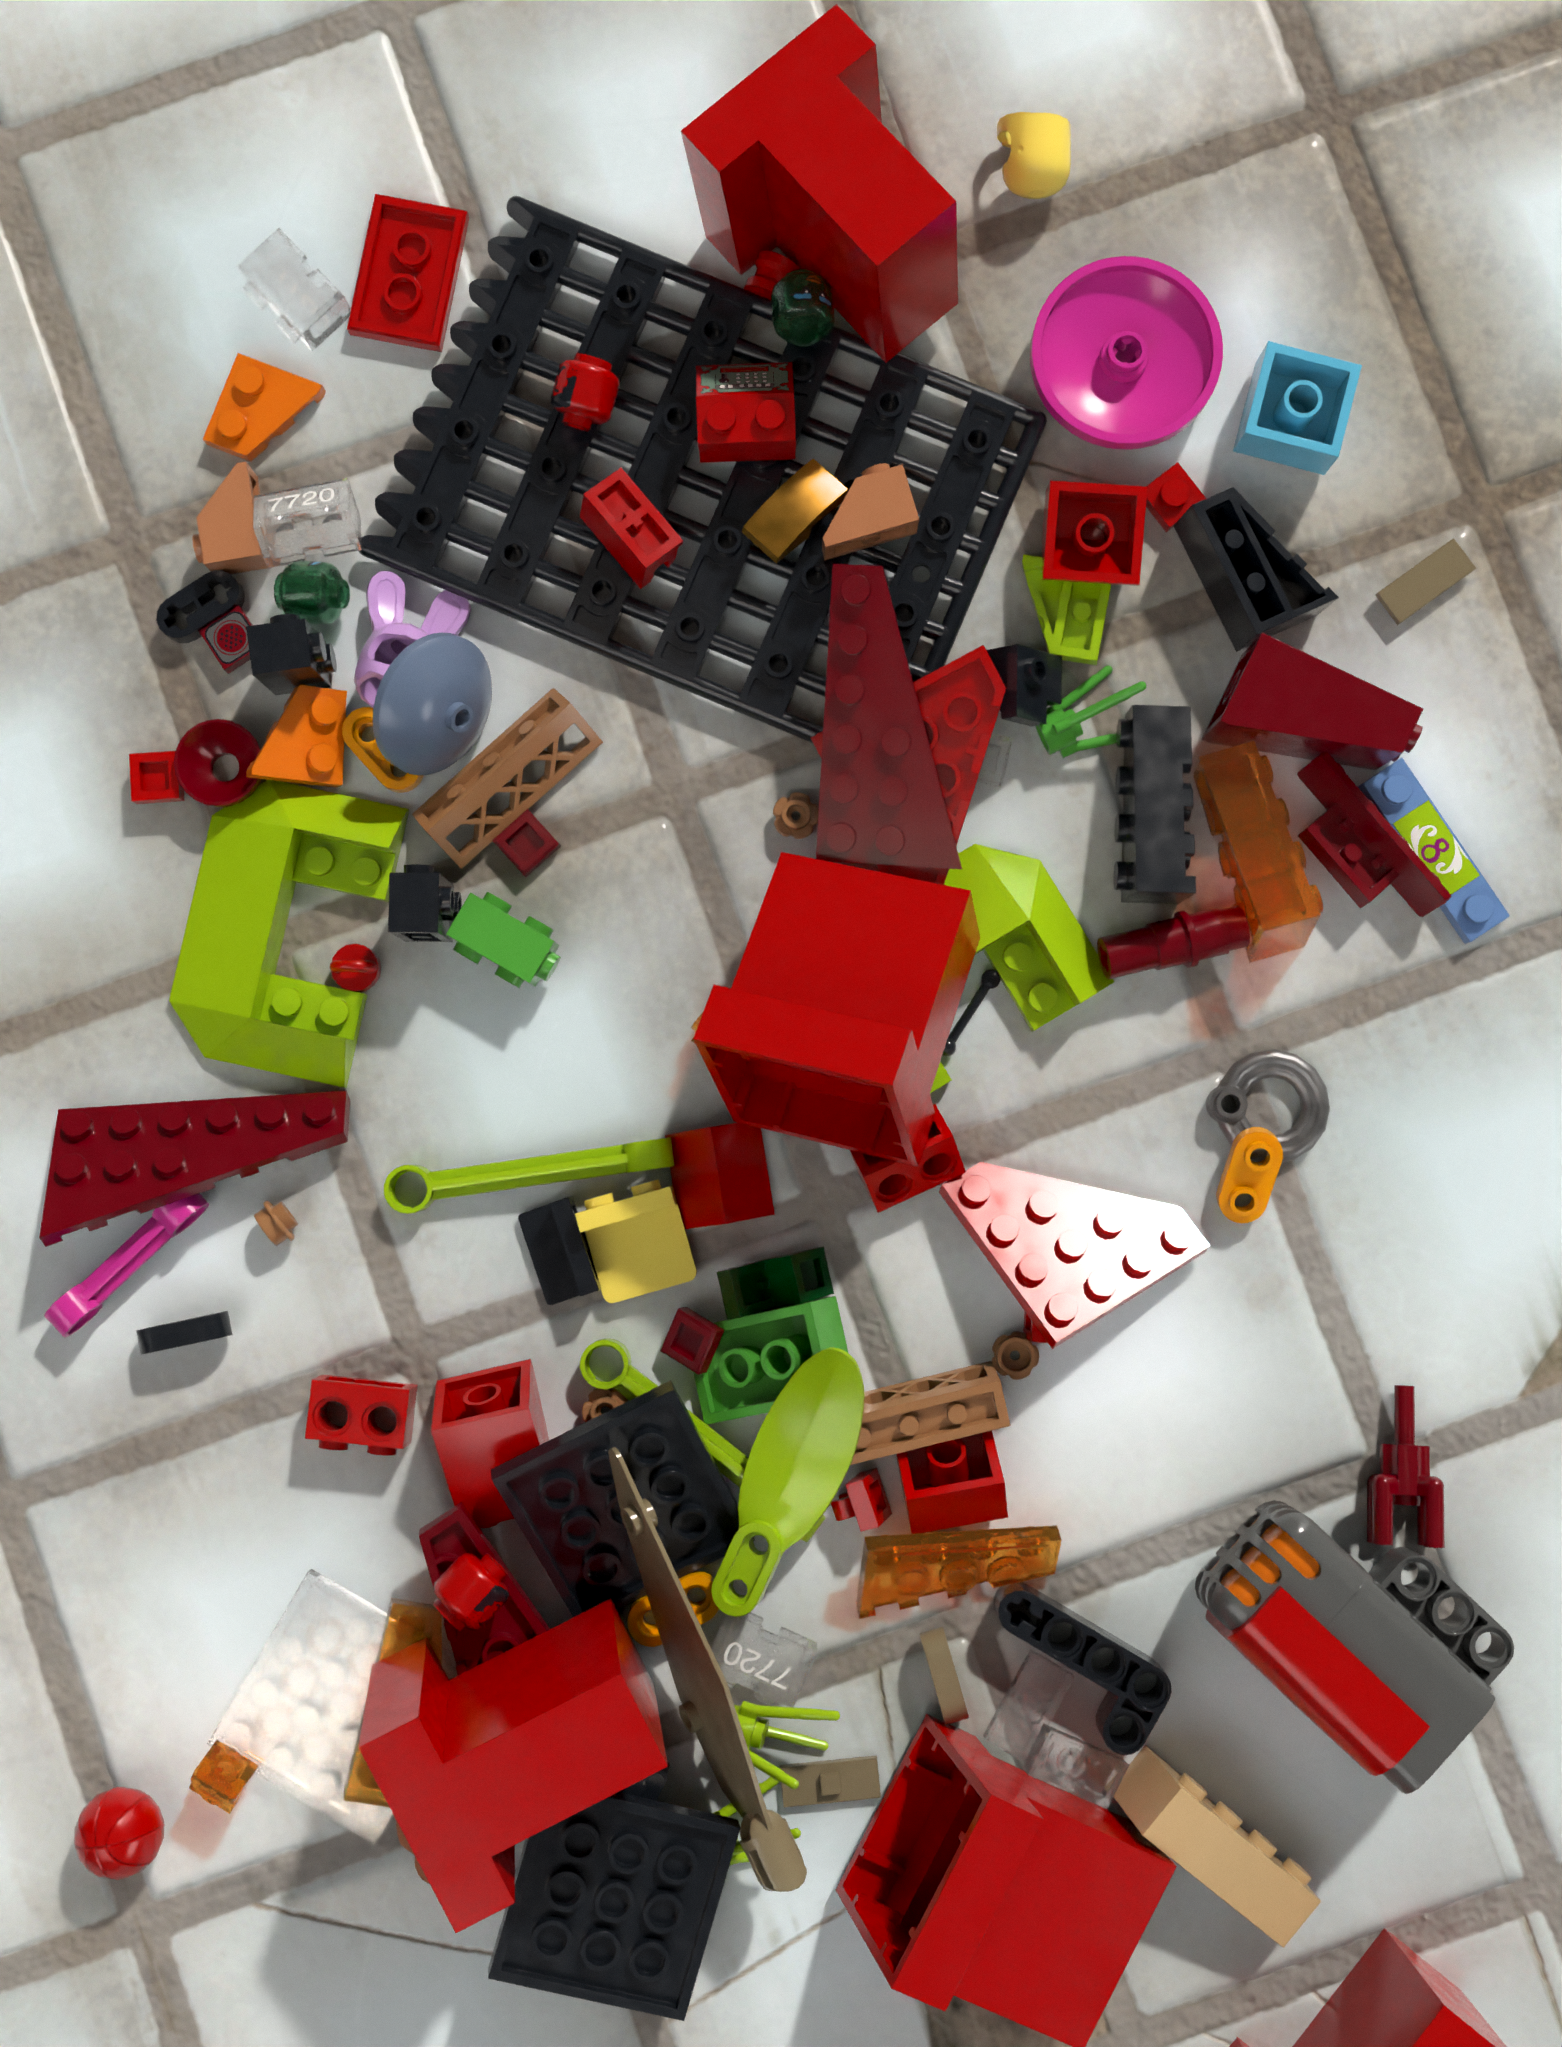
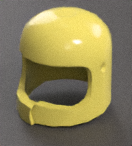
(1038, 154)

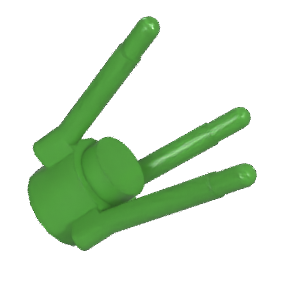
(1065, 726)

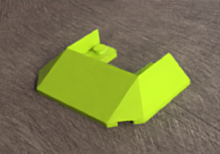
(239, 918)
(1027, 936)

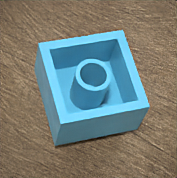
(1297, 408)

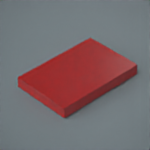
(408, 273)

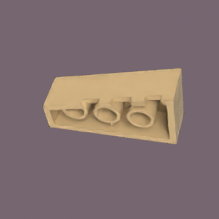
(1214, 1847)

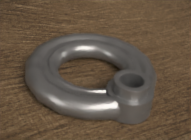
(1278, 1065)

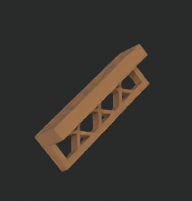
(494, 769)
(931, 1411)

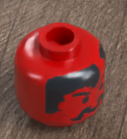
(585, 391)
(471, 1591)

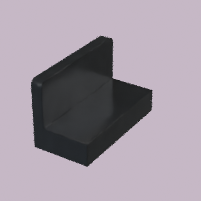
(559, 1251)

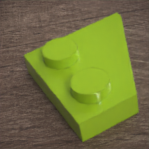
(1068, 613)

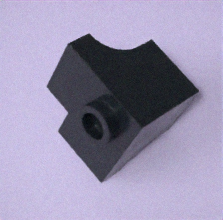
(1030, 681)

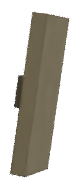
(1425, 581)
(832, 1781)

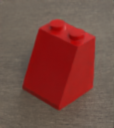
(482, 1424)

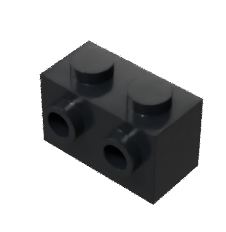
(290, 654)
(421, 904)

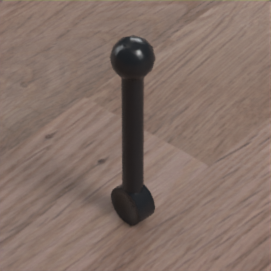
(990, 979)

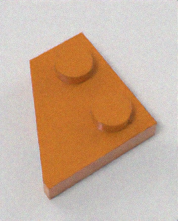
(257, 407)
(305, 740)

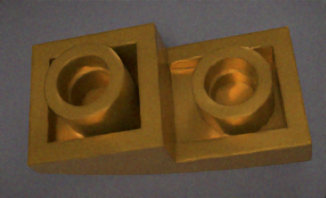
(793, 510)

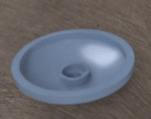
(432, 703)

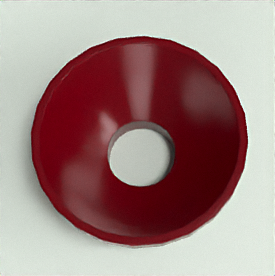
(197, 756)

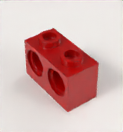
(894, 1182)
(361, 1401)

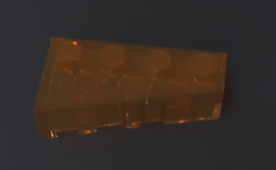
(1258, 849)

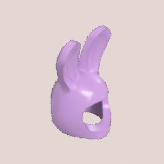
(390, 636)

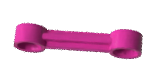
(86, 1299)

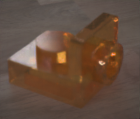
(222, 1776)

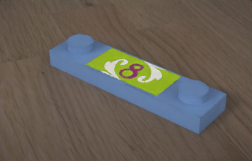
(1414, 816)

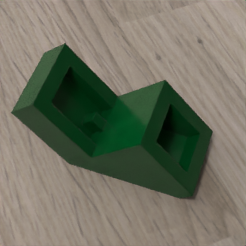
(775, 1282)

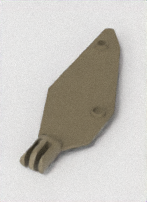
(705, 1695)

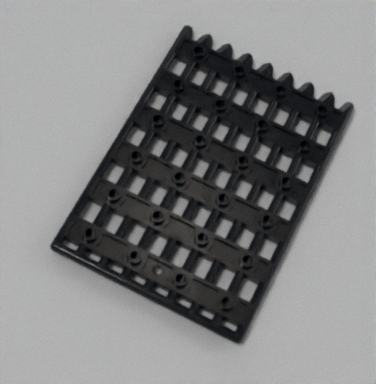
(486, 390)

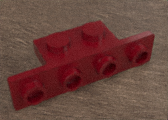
(1362, 845)

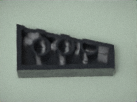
(1154, 805)

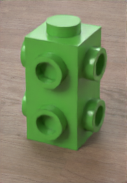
(518, 948)

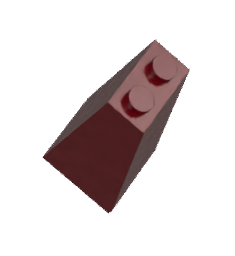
(1310, 707)

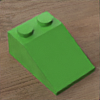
(763, 1354)

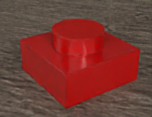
(1172, 496)
(154, 778)

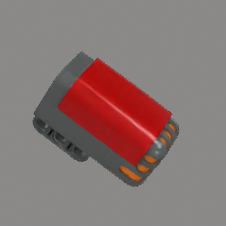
(1357, 1644)

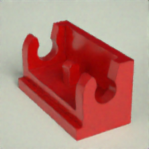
(629, 526)

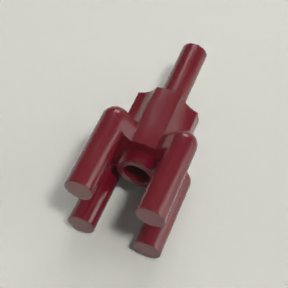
(1405, 1481)

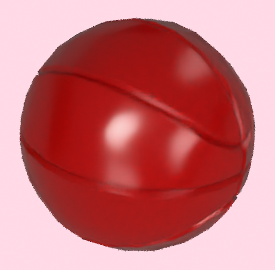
(119, 1833)

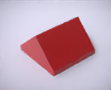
(720, 1175)

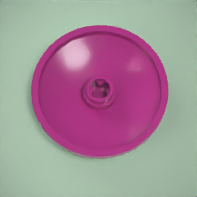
(1126, 352)

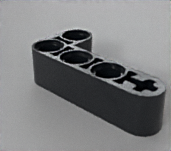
(1077, 1654)

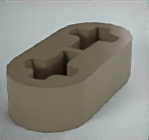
(944, 1675)

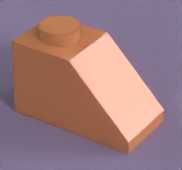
(873, 512)
(226, 525)

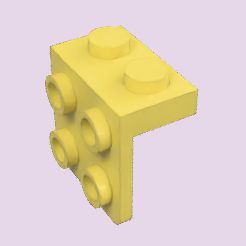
(637, 1242)

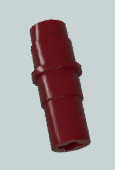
(1174, 941)

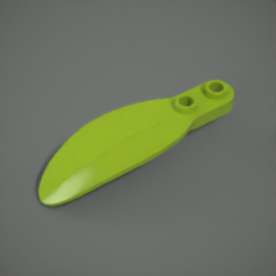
(792, 1472)

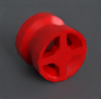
(770, 269)

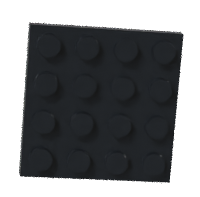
(571, 1508)
(617, 1904)

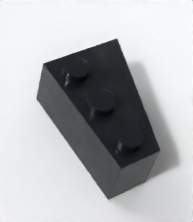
(1247, 570)

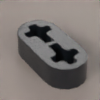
(193, 598)
(184, 1332)

